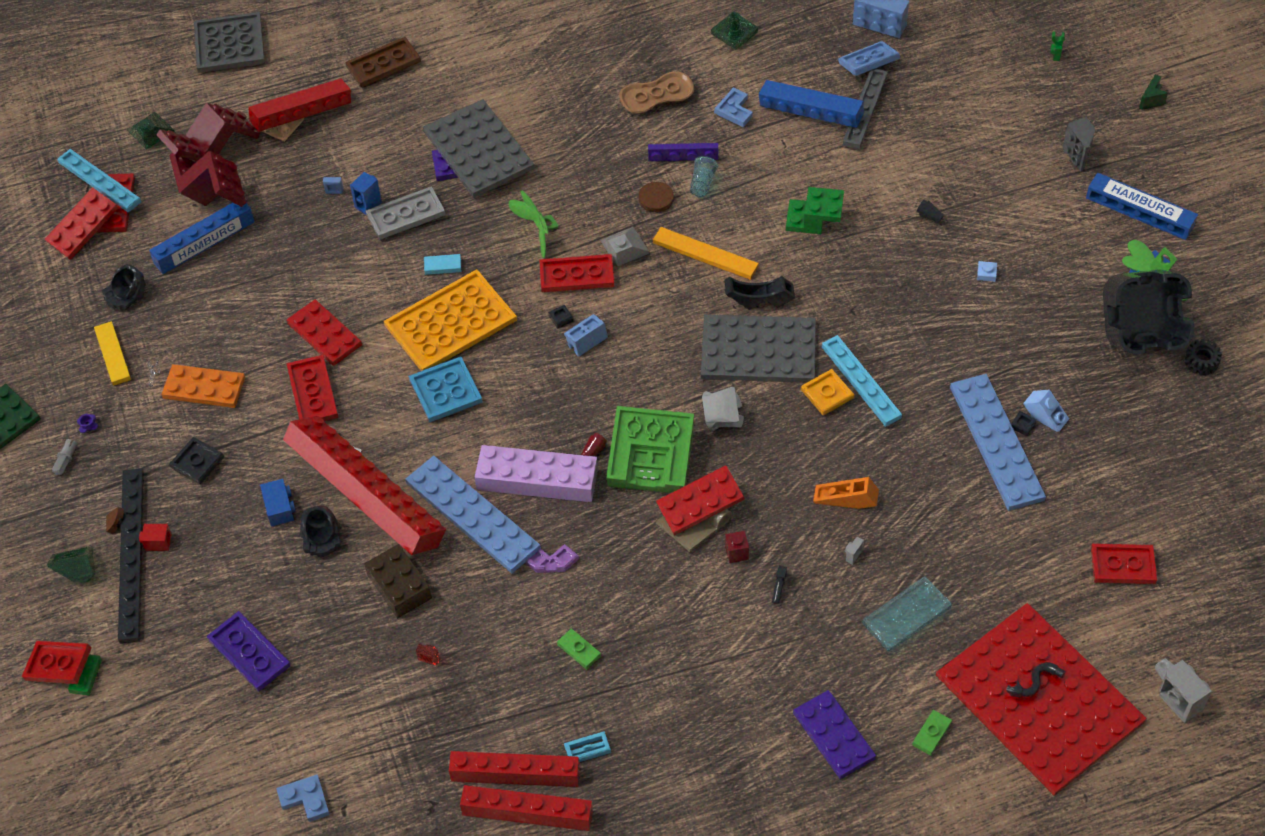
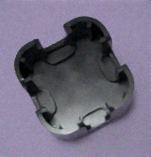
(1147, 311)

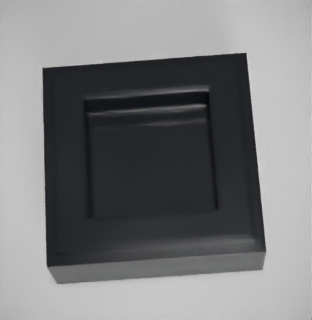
(560, 316)
(1023, 423)

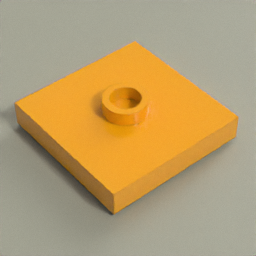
(827, 392)

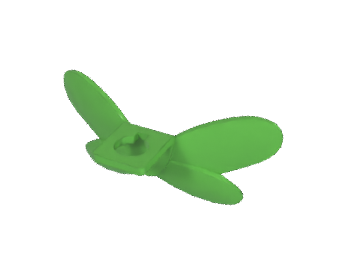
(529, 211)
(1144, 260)

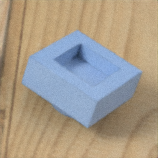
(987, 271)

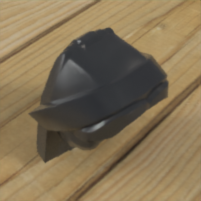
(125, 287)
(319, 531)

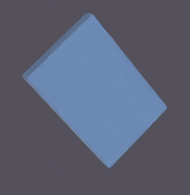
(869, 58)

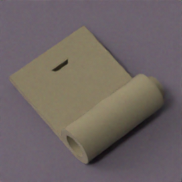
(698, 533)

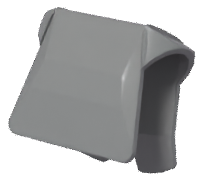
(722, 409)

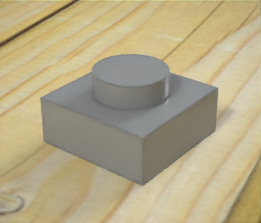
(853, 550)

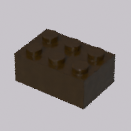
(398, 581)

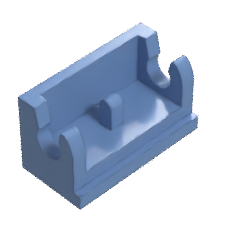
(586, 335)

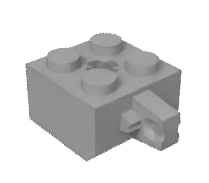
(1182, 689)

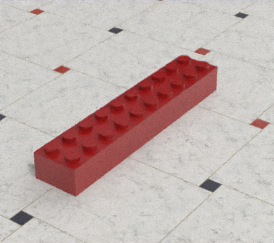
(364, 485)

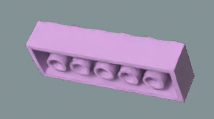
(536, 473)

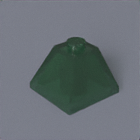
(146, 129)
(74, 564)

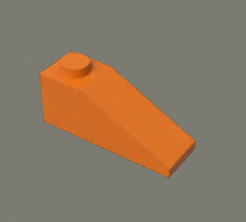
(848, 493)

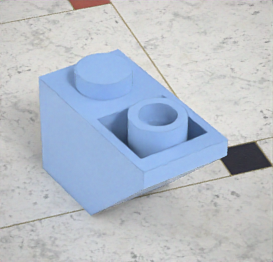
(1046, 409)

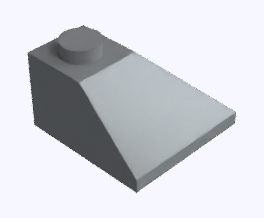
(625, 246)

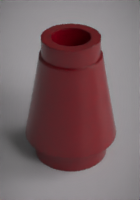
(594, 445)

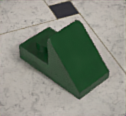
(1153, 94)

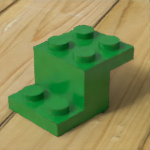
(820, 206)

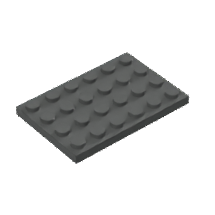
(478, 148)
(758, 348)

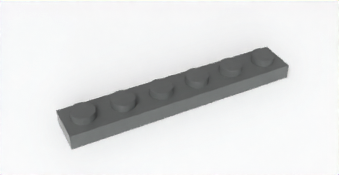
(869, 96)

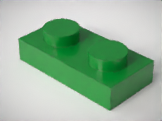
(87, 676)

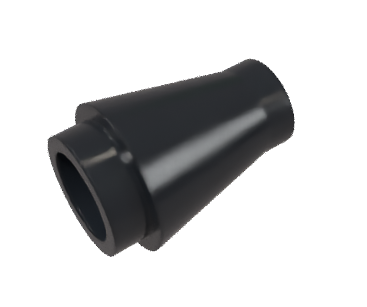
(929, 211)

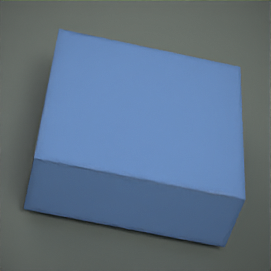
(333, 185)

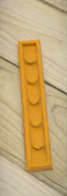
(705, 253)

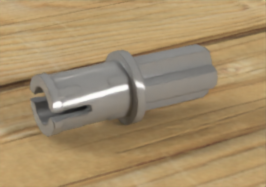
(64, 457)

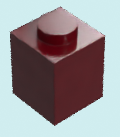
(737, 546)

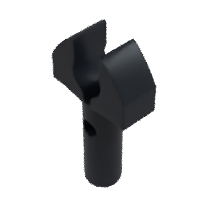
(780, 580)

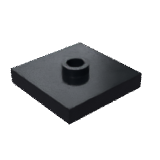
(196, 460)

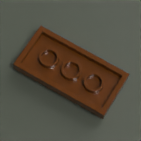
(383, 62)

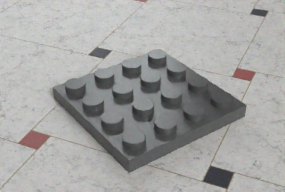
(229, 42)

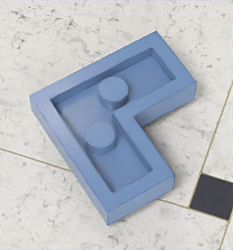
(732, 109)
(306, 792)

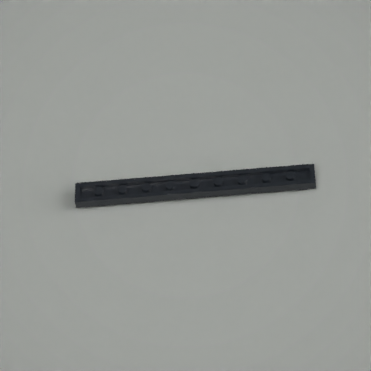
(131, 557)

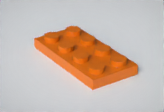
(203, 386)

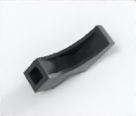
(752, 294)

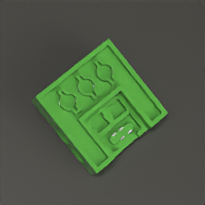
(650, 449)

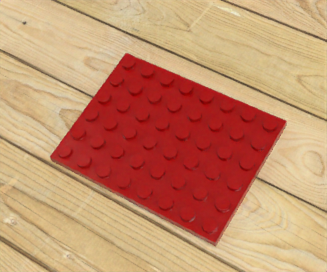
(1060, 726)

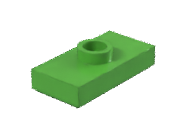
(578, 648)
(932, 732)

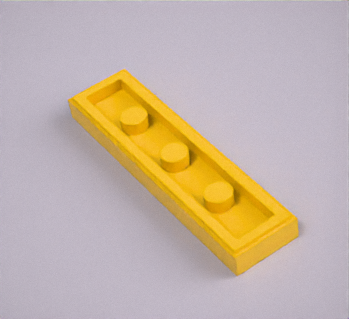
(112, 353)

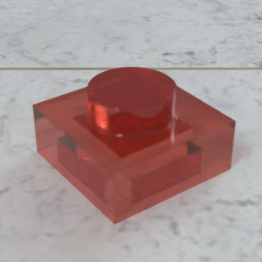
(428, 654)

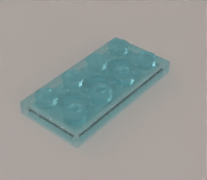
(906, 614)

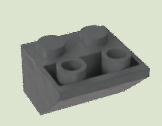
(1079, 141)

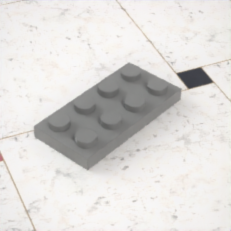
(405, 213)

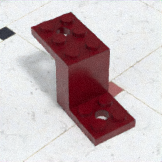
(208, 132)
(208, 179)

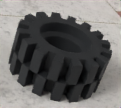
(1200, 365)

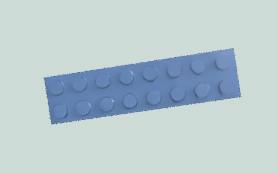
(997, 442)
(473, 514)

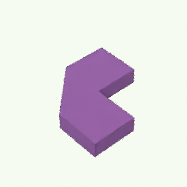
(558, 562)

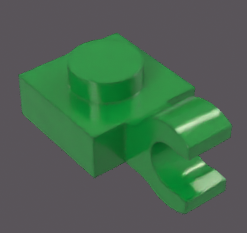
(1056, 46)

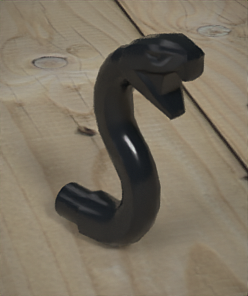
(1018, 691)

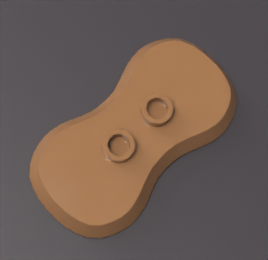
(669, 88)

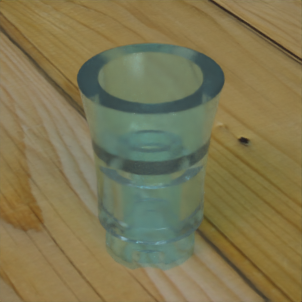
(702, 175)

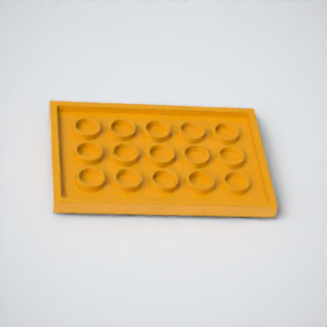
(450, 321)

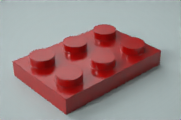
(1123, 563)
(56, 662)

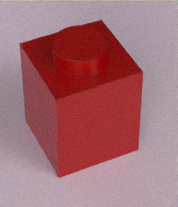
(155, 537)

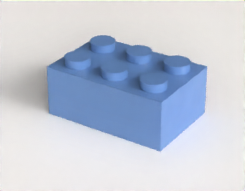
(882, 15)

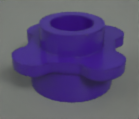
(85, 419)

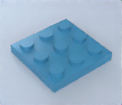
(445, 389)

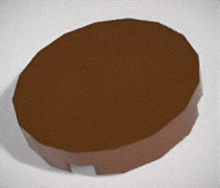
(656, 196)

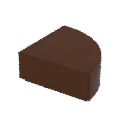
(112, 519)

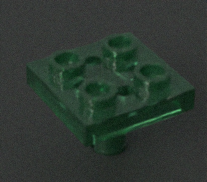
(736, 26)

